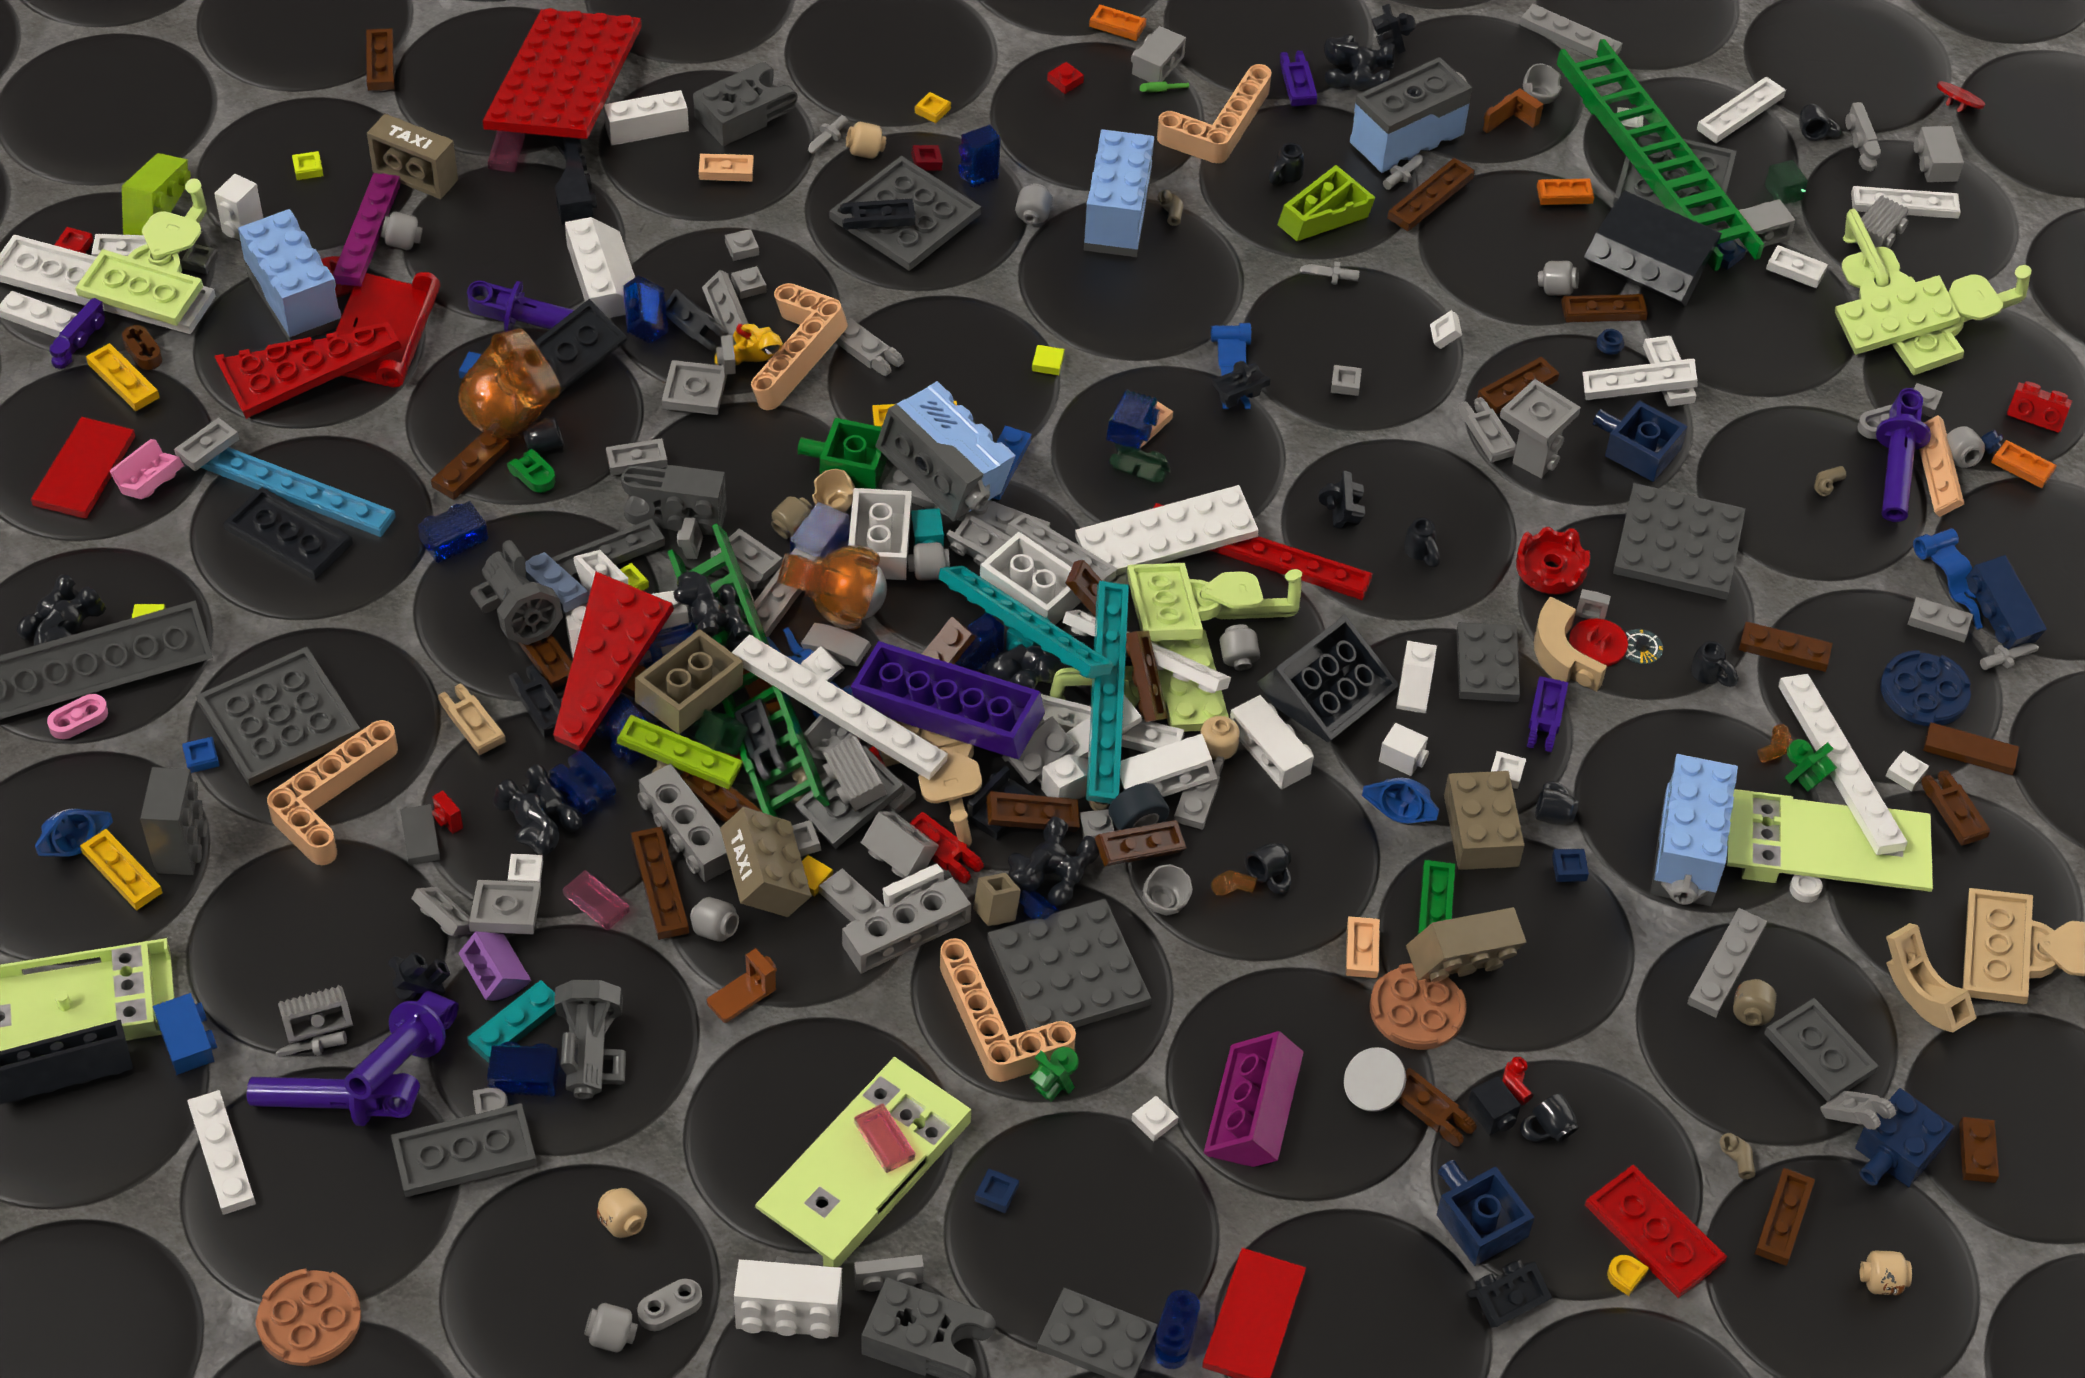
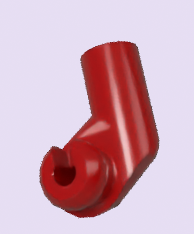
(1513, 1079)

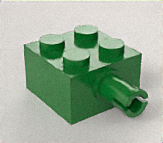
(850, 449)

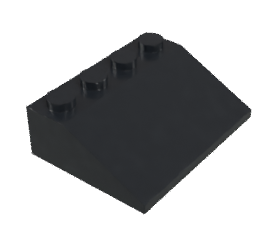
(1652, 247)
(1329, 681)

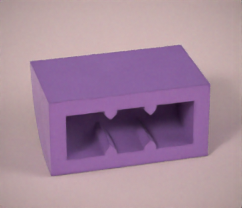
(494, 965)

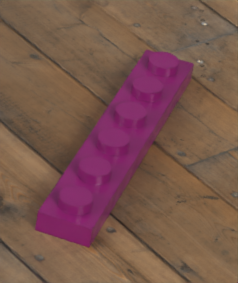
(366, 229)

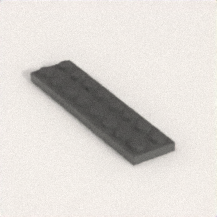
(101, 658)

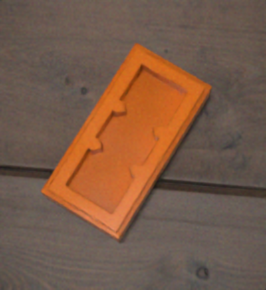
(1117, 22)
(1565, 191)
(2023, 464)

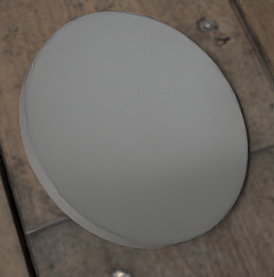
(1374, 1079)

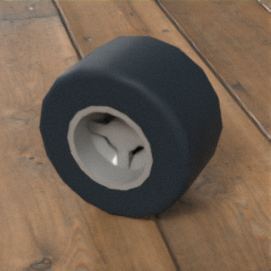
(1138, 807)

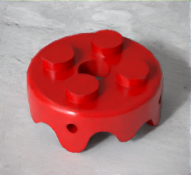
(1553, 546)

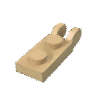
(472, 720)

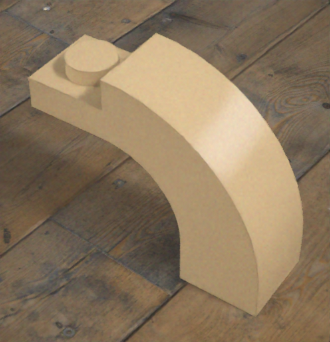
(1556, 653)
(1922, 986)

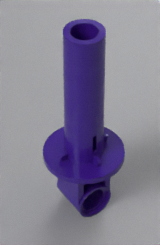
(512, 306)
(1902, 435)
(415, 1030)
(391, 1098)

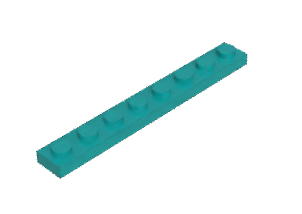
(1026, 621)
(1108, 694)

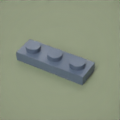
(547, 572)

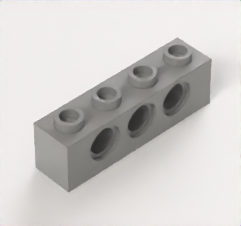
(685, 822)
(896, 938)

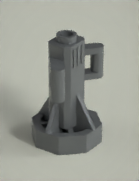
(517, 599)
(589, 1010)

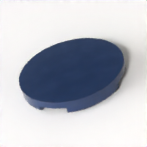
(1925, 688)

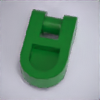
(538, 477)

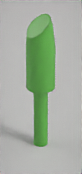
(1161, 86)

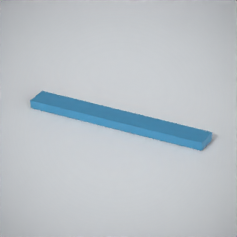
(302, 491)

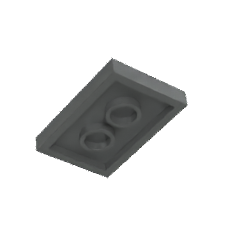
(1488, 662)
(840, 822)
(1821, 1049)
(1097, 1336)

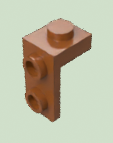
(1518, 104)
(745, 990)

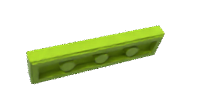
(679, 752)

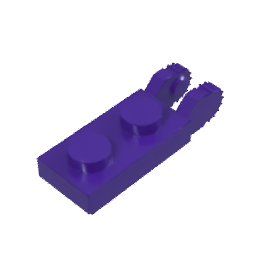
(1298, 80)
(77, 333)
(1547, 710)

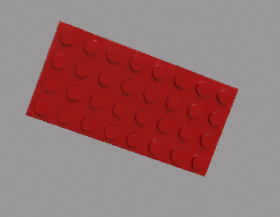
(563, 74)

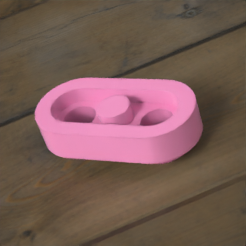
(77, 716)

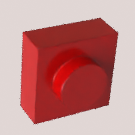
(1065, 77)
(75, 240)
(447, 812)

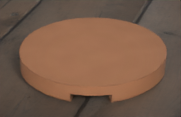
(1415, 1010)
(308, 1317)

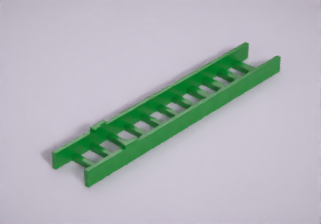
(1671, 139)
(795, 736)

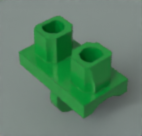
(1811, 766)
(1054, 1074)

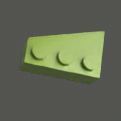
(153, 190)
(1326, 205)

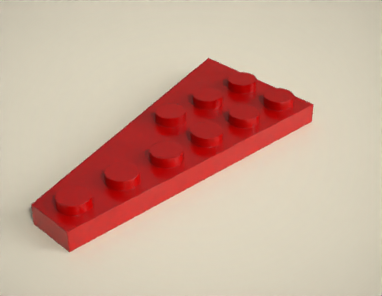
(296, 366)
(611, 643)

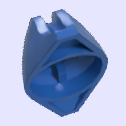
(1402, 800)
(69, 829)

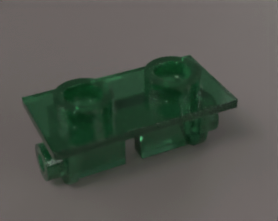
(1150, 463)

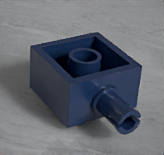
(1642, 439)
(1904, 1142)
(1482, 1212)

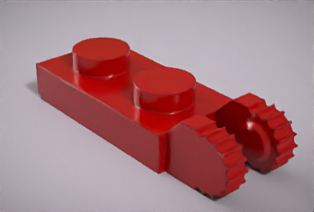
(949, 848)

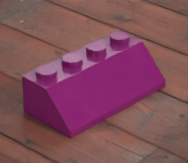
(1254, 1100)

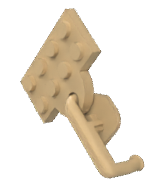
(954, 780)
(2010, 947)

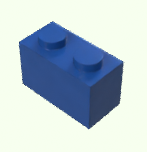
(184, 1033)

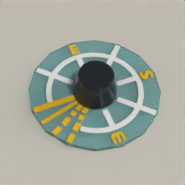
(1643, 646)

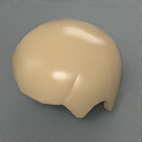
(834, 489)

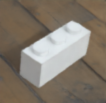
(646, 117)
(1272, 742)
(1171, 766)

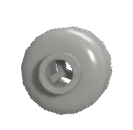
(1034, 204)
(401, 230)
(1559, 278)
(1965, 446)
(928, 560)
(1239, 647)
(714, 919)
(610, 1327)

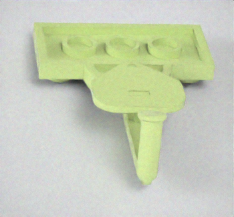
(151, 275)
(1973, 300)
(1888, 302)
(1175, 605)
(1184, 701)

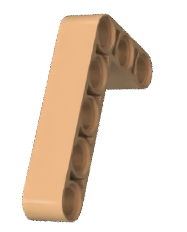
(1218, 140)
(820, 326)
(296, 799)
(988, 1021)

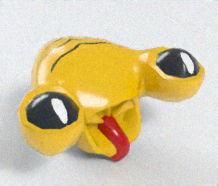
(754, 344)

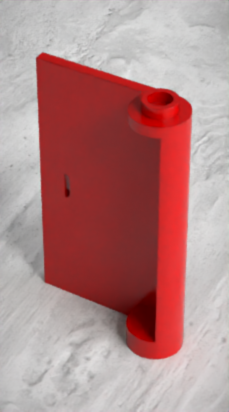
(407, 311)

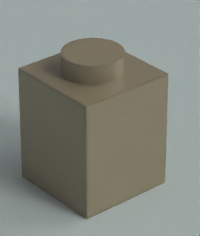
(996, 899)

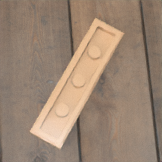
(1940, 469)

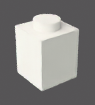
(1404, 749)

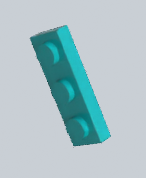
(514, 1020)

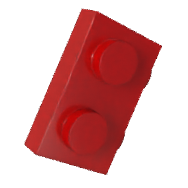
(2039, 406)

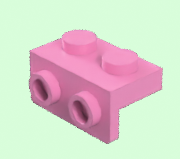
(145, 470)

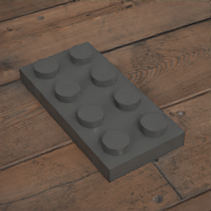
(463, 1150)

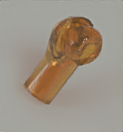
(1779, 743)
(1232, 881)

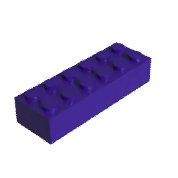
(949, 699)

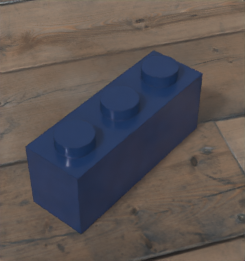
(2005, 603)

